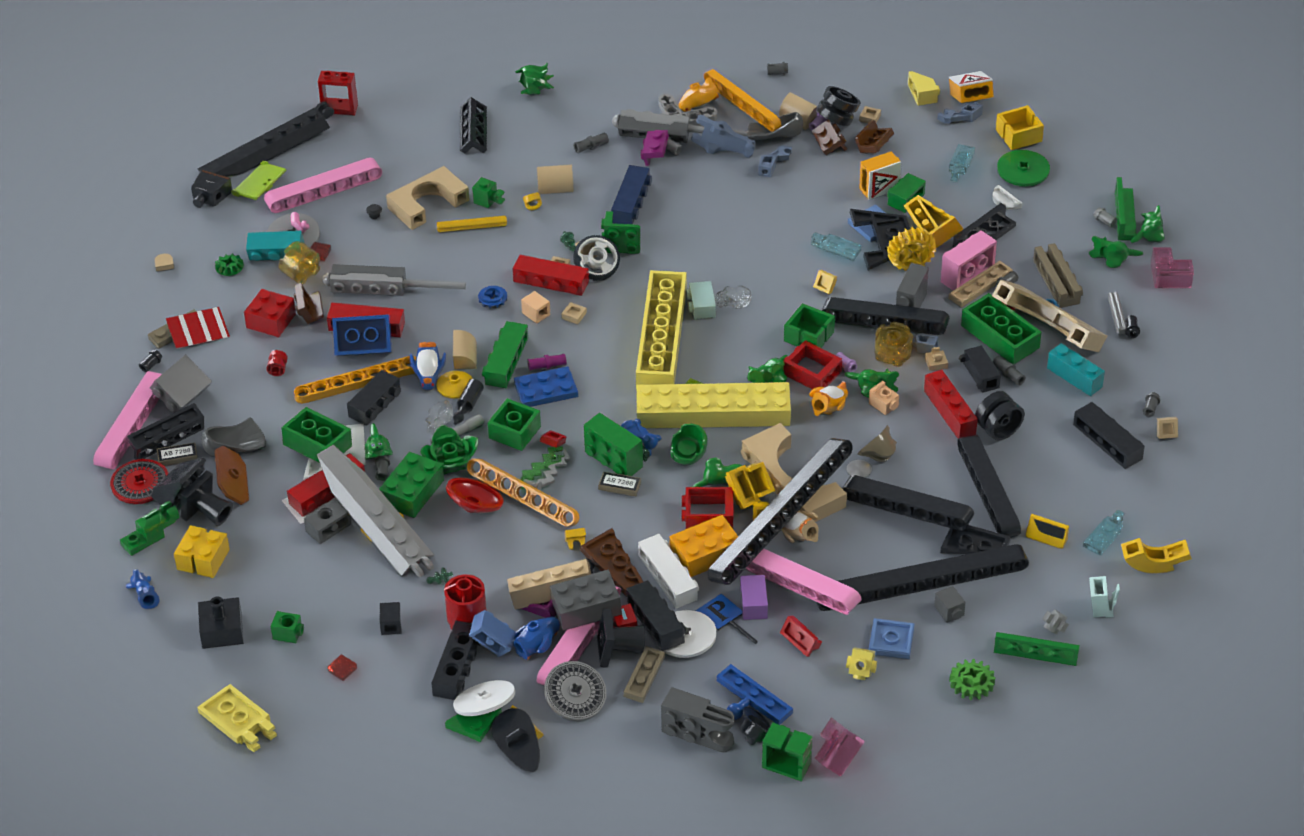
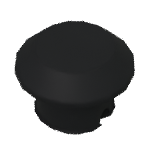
(374, 211)

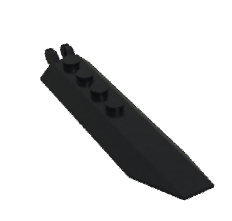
(272, 142)

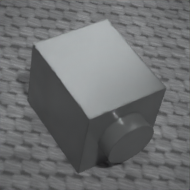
(949, 604)

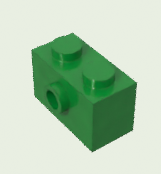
(905, 190)

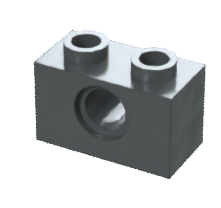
(327, 521)

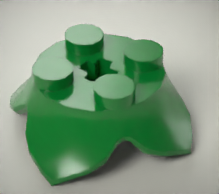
(450, 449)

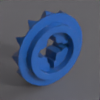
(488, 292)

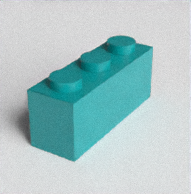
(270, 244)
(1075, 369)

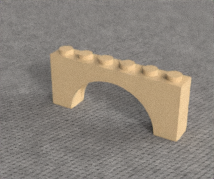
(1076, 330)
(768, 448)

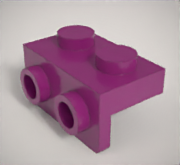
(654, 145)

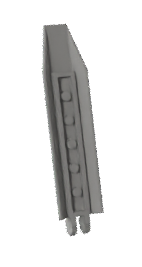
(374, 513)

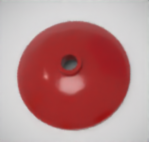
(474, 495)

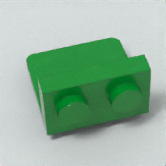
(624, 236)

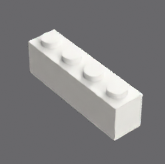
(668, 571)

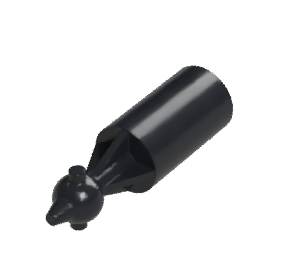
(468, 399)

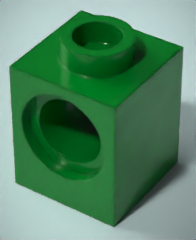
(286, 627)

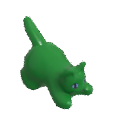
(1152, 227)
(1114, 252)
(771, 371)
(870, 378)
(376, 445)
(715, 472)

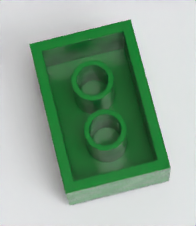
(313, 433)
(613, 445)
(413, 483)

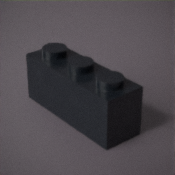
(374, 397)

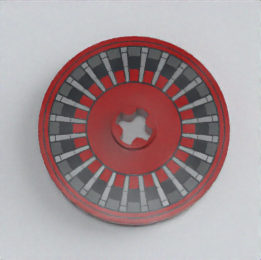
(136, 480)

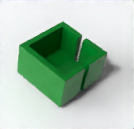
(809, 325)
(787, 751)

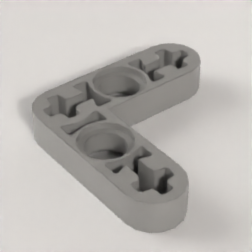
(709, 112)

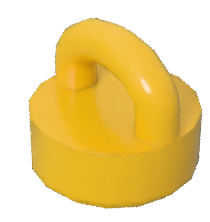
(532, 198)

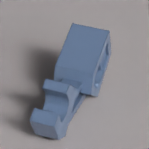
(969, 113)
(768, 162)
(924, 342)

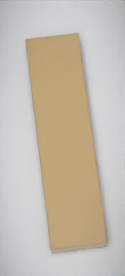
(979, 284)

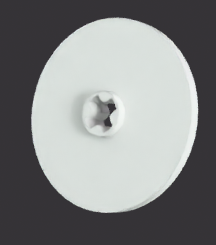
(699, 637)
(484, 698)

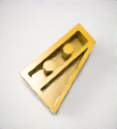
(933, 219)

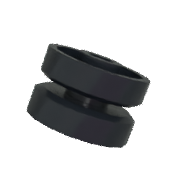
(838, 105)
(999, 415)

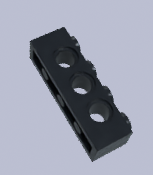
(455, 662)

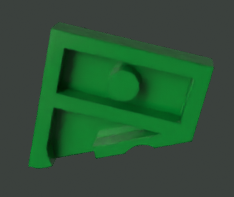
(472, 726)

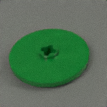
(1023, 168)

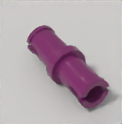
(546, 362)

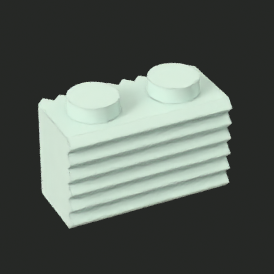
(702, 300)

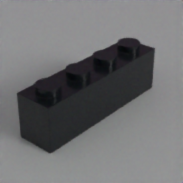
(1108, 435)
(656, 615)

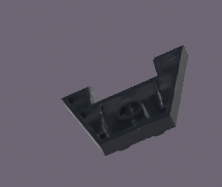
(884, 228)

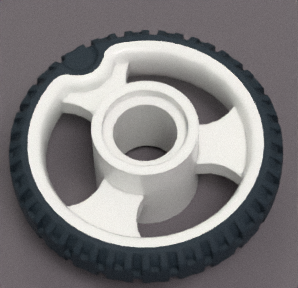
(599, 250)

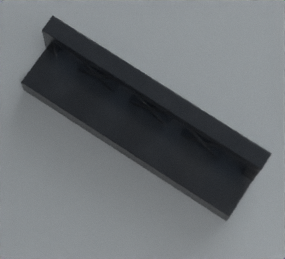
(469, 123)
(988, 222)
(166, 431)

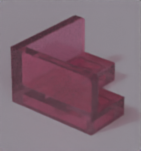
(1170, 272)
(839, 747)

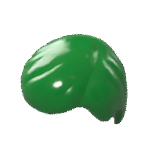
(688, 444)

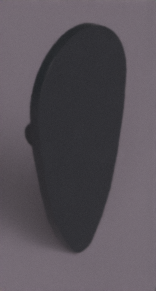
(517, 738)

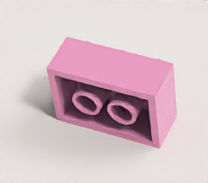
(968, 260)

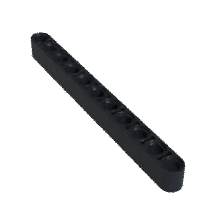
(779, 511)
(937, 574)

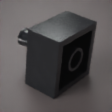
(220, 622)

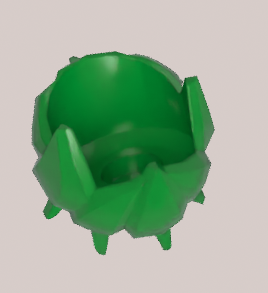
(534, 78)

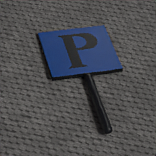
(723, 612)

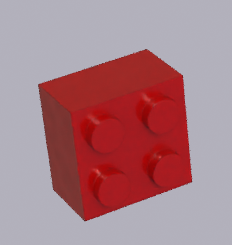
(270, 313)

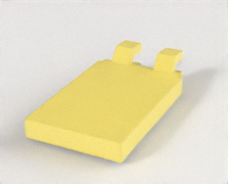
(237, 717)

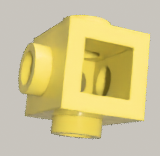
(865, 656)

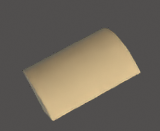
(794, 103)
(555, 179)
(464, 350)

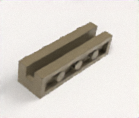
(1057, 276)

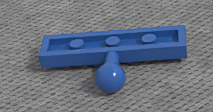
(753, 695)

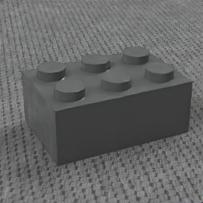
(583, 599)

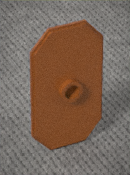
(231, 475)

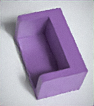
(754, 597)

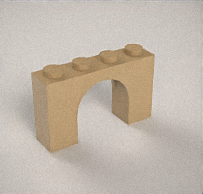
(439, 182)

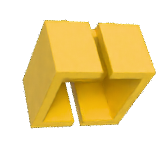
(1019, 127)
(206, 549)

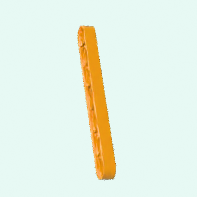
(744, 101)
(347, 380)
(531, 492)

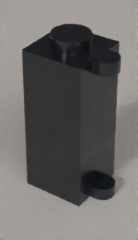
(981, 368)

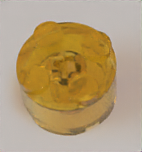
(299, 262)
(893, 344)

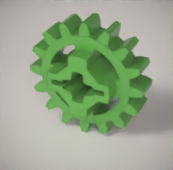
(972, 679)

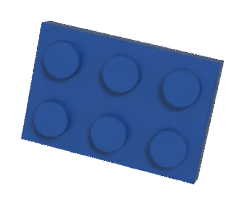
(546, 387)

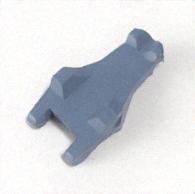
(720, 137)

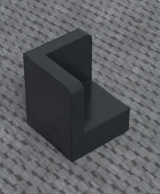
(390, 618)

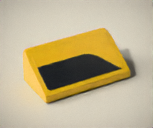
(1047, 531)

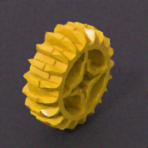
(910, 247)

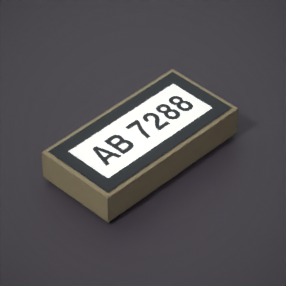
(177, 454)
(619, 483)

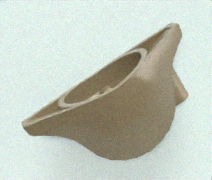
(881, 447)

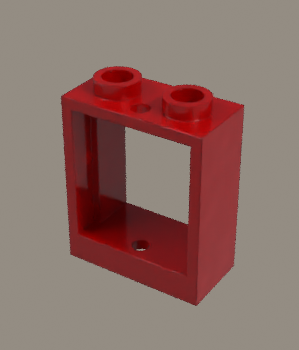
(340, 105)
(828, 374)
(707, 495)

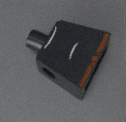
(210, 189)

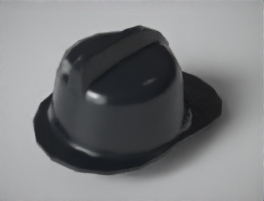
(754, 726)

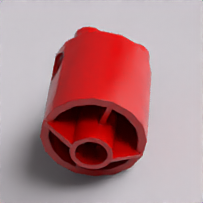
(464, 598)

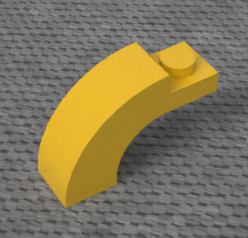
(1155, 559)

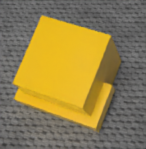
(749, 484)

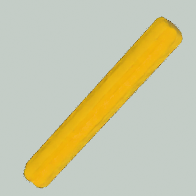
(474, 223)

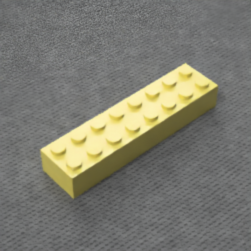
(661, 328)
(714, 405)

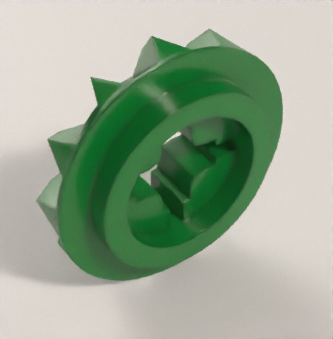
(235, 266)

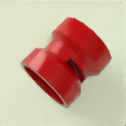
(277, 363)

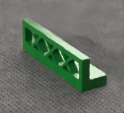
(1124, 211)
(1036, 648)

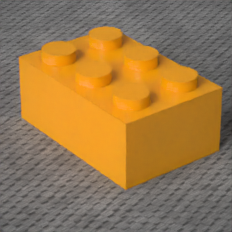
(702, 544)

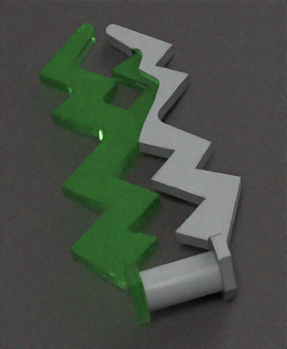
(528, 475)

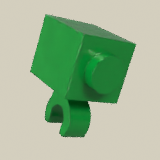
(486, 193)

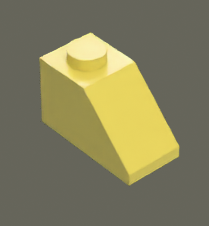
(923, 88)

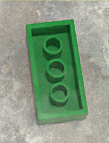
(1001, 328)

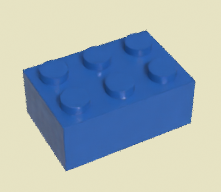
(362, 335)

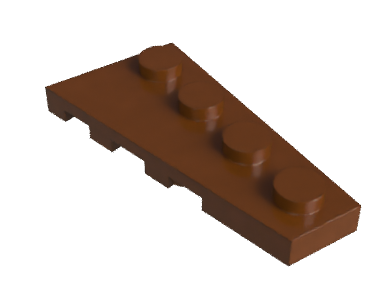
(606, 554)

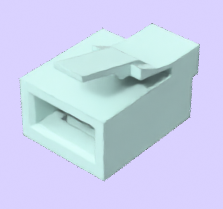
(1099, 596)

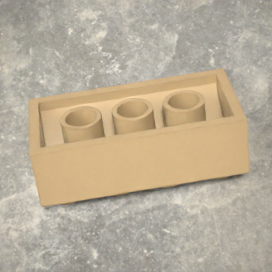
(535, 586)

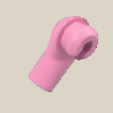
(295, 222)

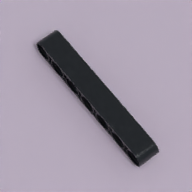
(877, 314)
(989, 486)
(908, 502)

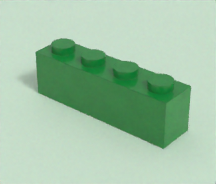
(505, 354)

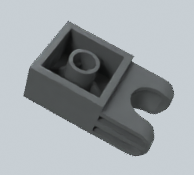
(696, 720)

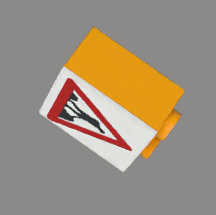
(971, 87)
(879, 174)

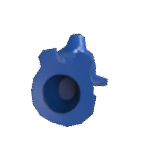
(648, 439)
(147, 596)

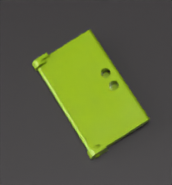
(259, 181)

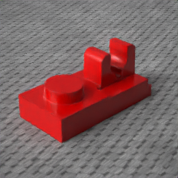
(800, 636)

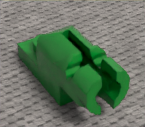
(150, 528)

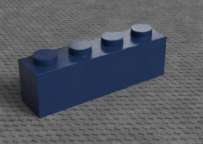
(631, 195)

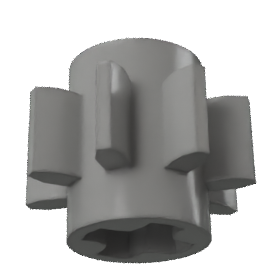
(1055, 621)

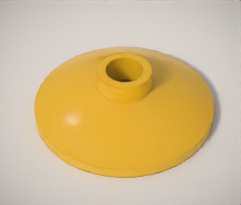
(452, 383)

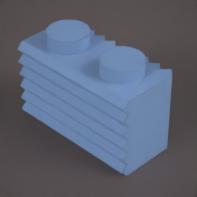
(492, 633)

